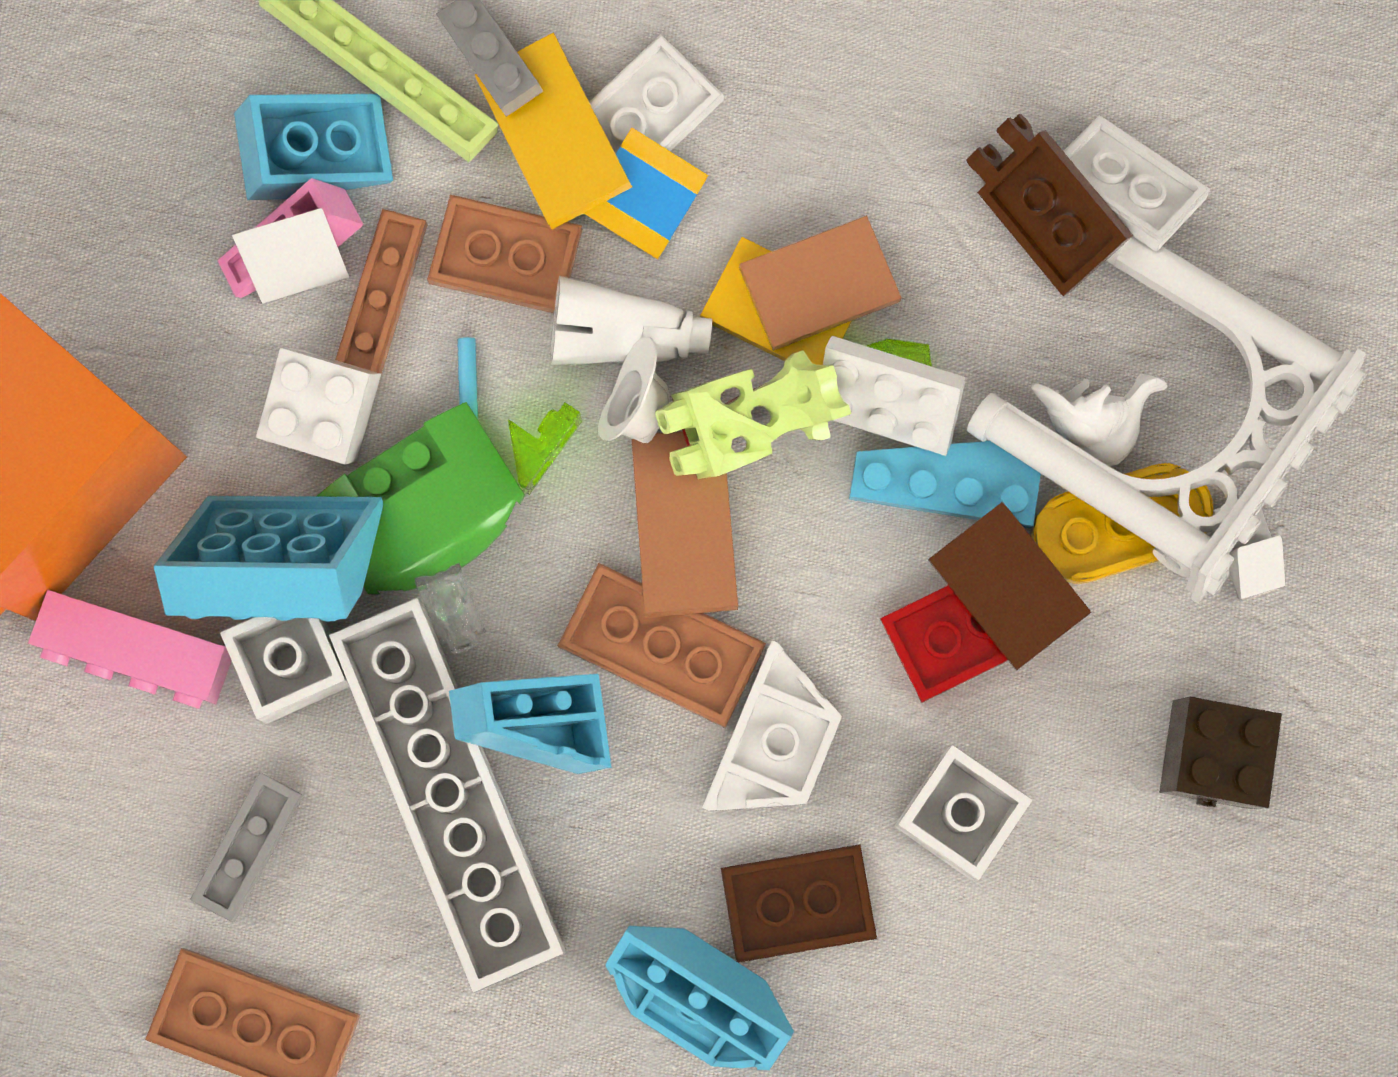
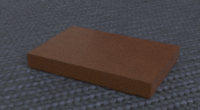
(1009, 586)
(798, 903)

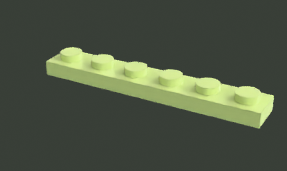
(388, 73)

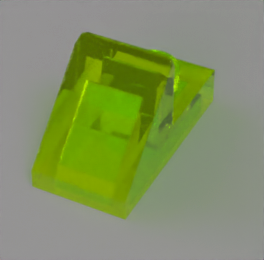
(536, 455)

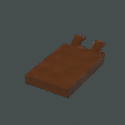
(1048, 205)

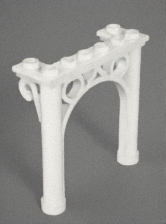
(1308, 365)

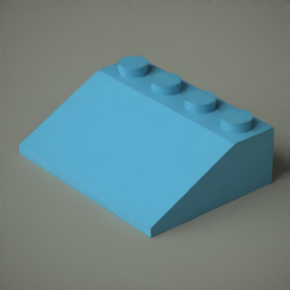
(270, 557)

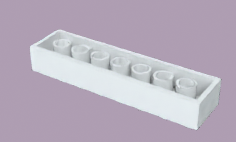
(447, 796)

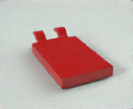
(940, 643)

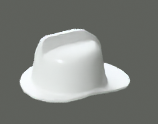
(635, 397)

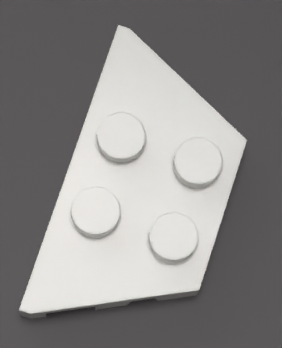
(776, 740)

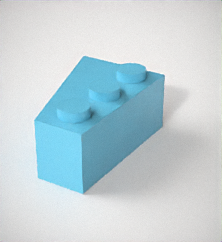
(537, 720)

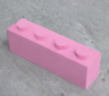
(130, 647)

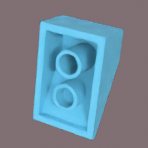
(308, 137)

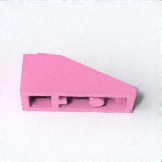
(311, 196)

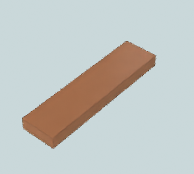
(381, 291)

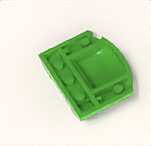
(440, 496)

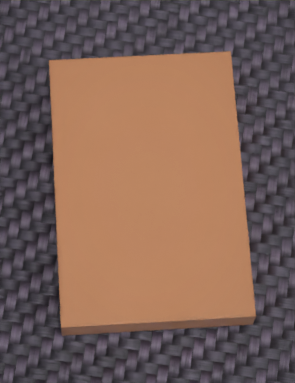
(502, 253)
(820, 283)

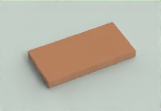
(682, 534)
(676, 657)
(249, 1022)

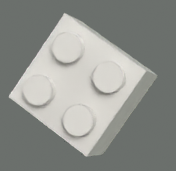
(318, 405)
(284, 664)
(963, 813)

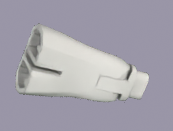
(604, 325)

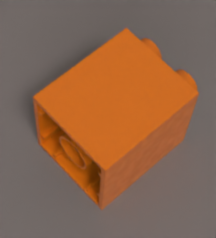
(69, 464)

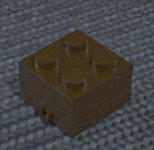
(1220, 753)

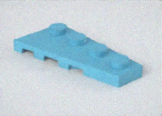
(961, 484)

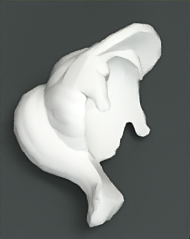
(1100, 422)

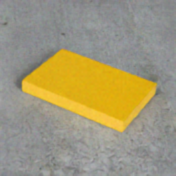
(735, 313)

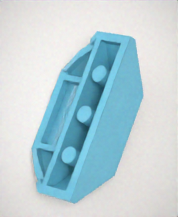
(699, 997)

